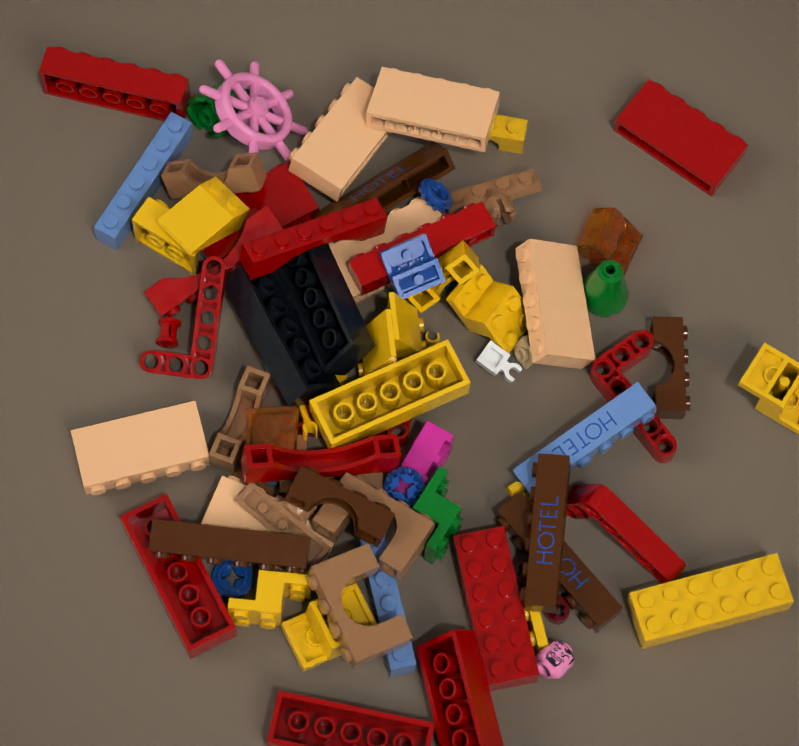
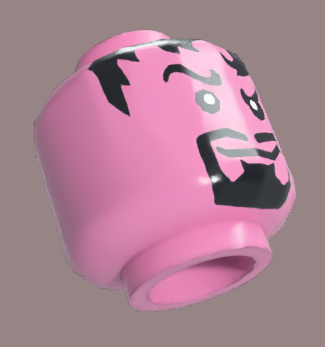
(554, 659)

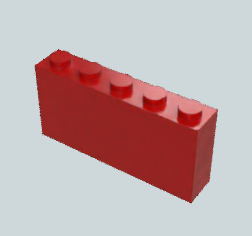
(680, 137)
(284, 196)

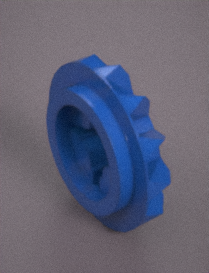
(435, 195)
(409, 476)
(224, 587)

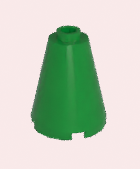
(204, 114)
(606, 289)

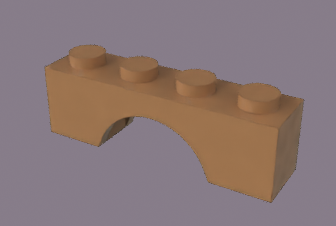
(243, 175)
(232, 438)

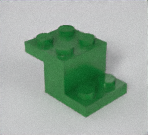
(442, 512)

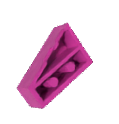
(427, 453)

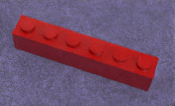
(470, 224)

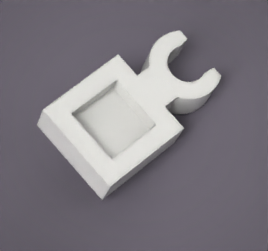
(495, 359)

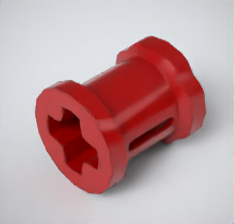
(165, 340)

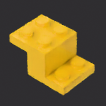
(490, 309)
(776, 382)
(270, 598)
(310, 631)

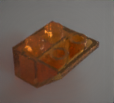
(608, 237)

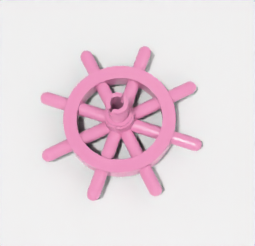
(253, 110)

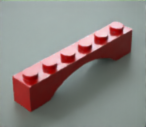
(273, 250)
(173, 292)
(277, 463)

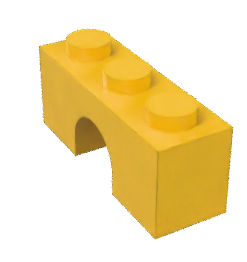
(509, 133)
(456, 264)

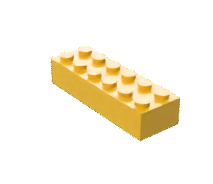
(390, 396)
(709, 601)

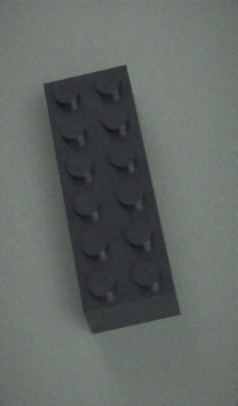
(326, 310)
(279, 336)

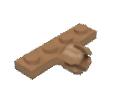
(498, 194)
(282, 518)

